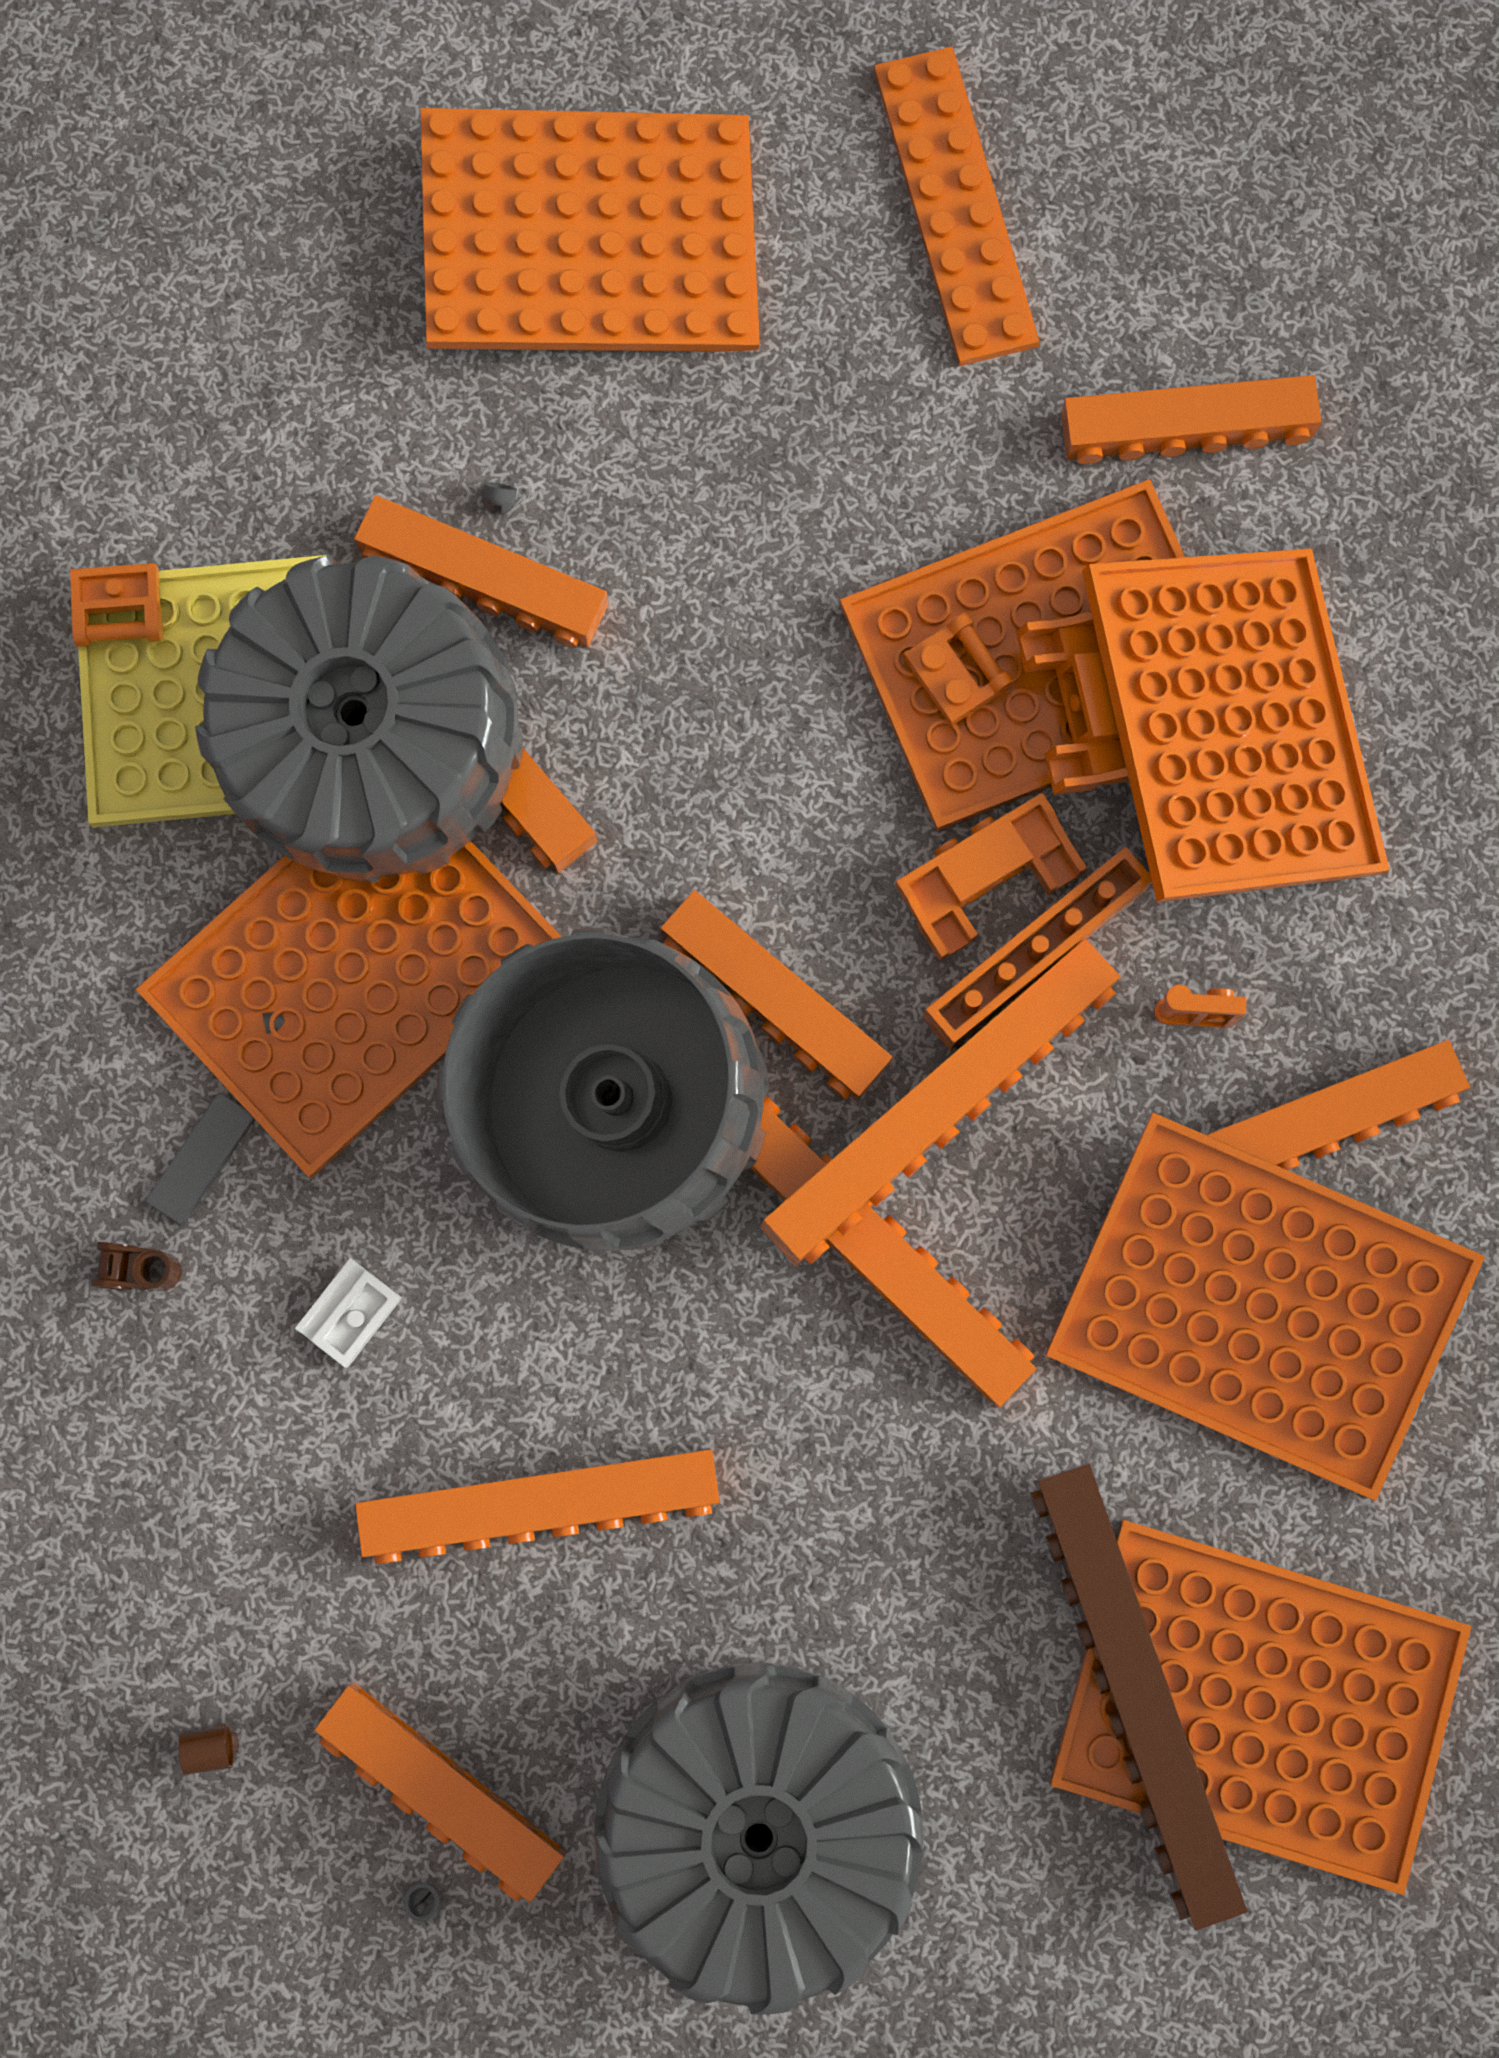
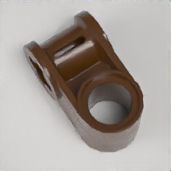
(129, 1266)

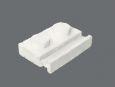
(348, 1313)

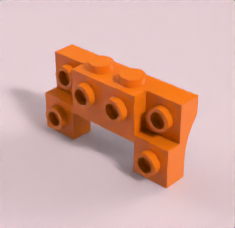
(1074, 652)
(982, 862)

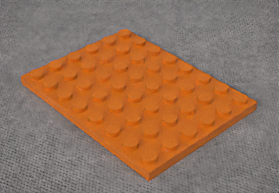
(588, 231)
(1001, 586)
(1234, 723)
(359, 979)
(1264, 1305)
(1298, 1701)

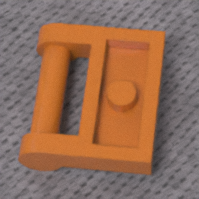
(114, 591)
(948, 679)
(1215, 1009)

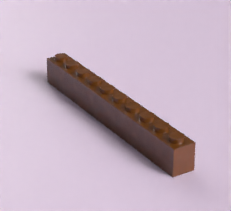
(1139, 1698)

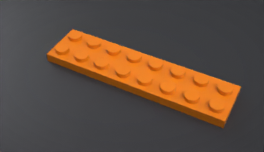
(956, 206)

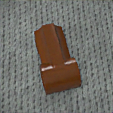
(207, 1749)

